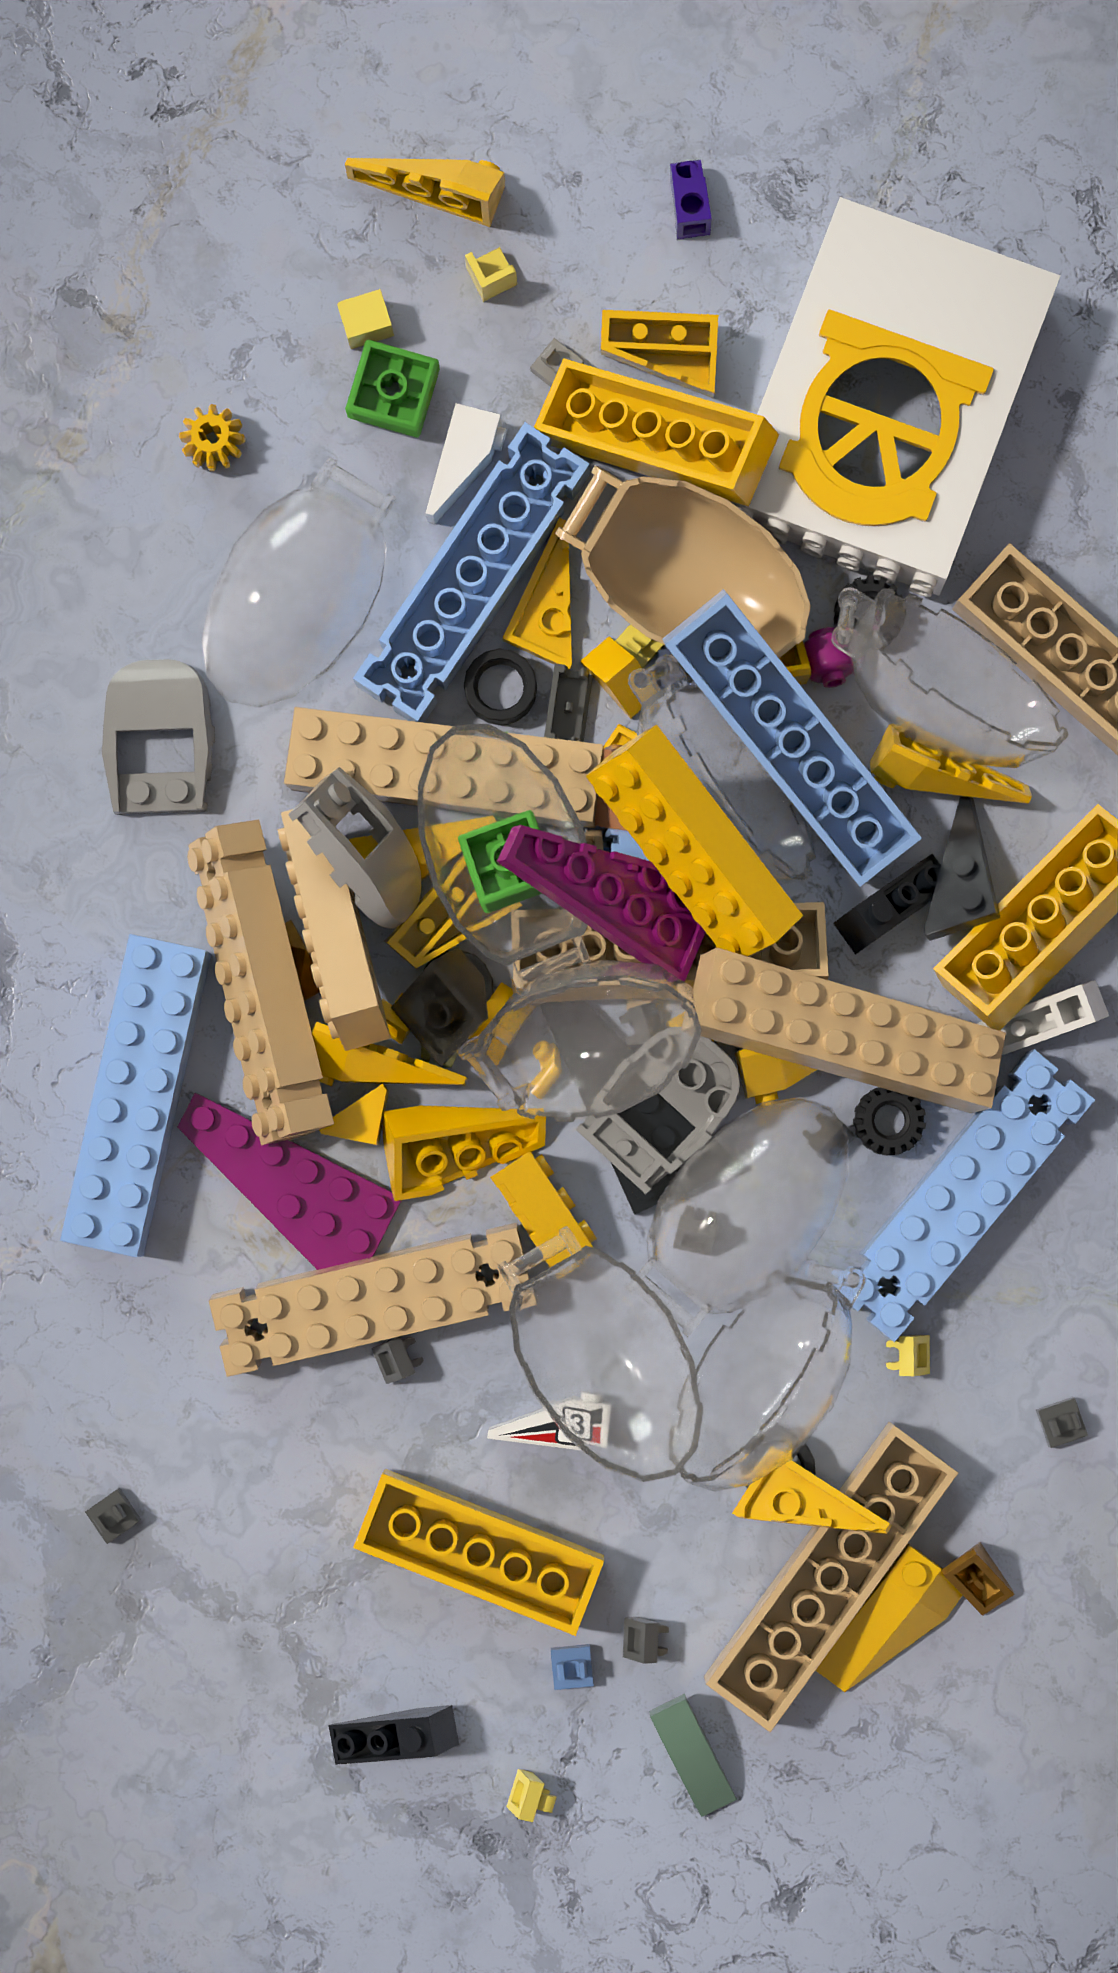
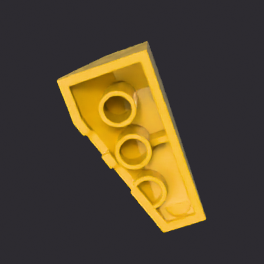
(445, 184)
(922, 769)
(375, 1064)
(766, 1075)
(445, 1143)
(897, 1613)

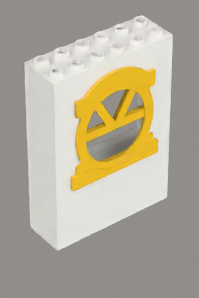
(929, 305)

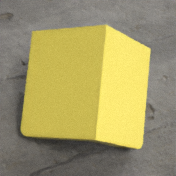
(491, 273)
(365, 318)

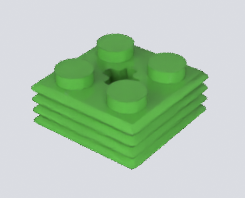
(379, 368)
(494, 883)

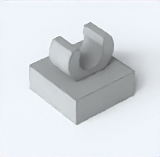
(550, 359)

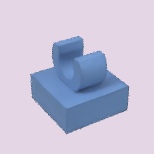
(572, 1667)

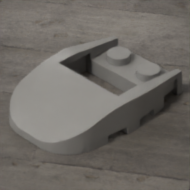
(154, 698)
(390, 876)
(699, 1093)

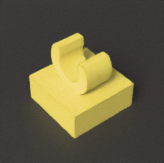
(639, 645)
(913, 1355)
(528, 1796)

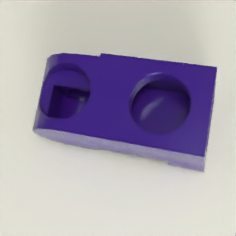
(690, 199)

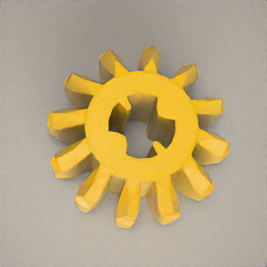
(223, 428)

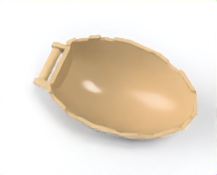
(675, 547)

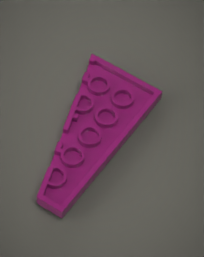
(610, 893)
(309, 1199)

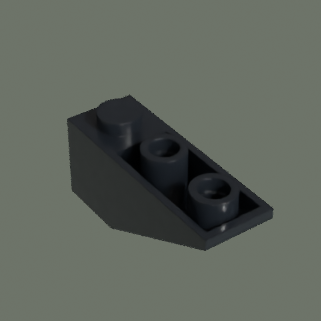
(889, 905)
(395, 1736)

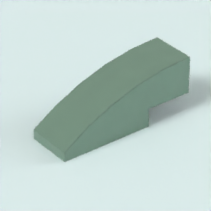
(692, 1755)

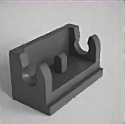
(568, 704)

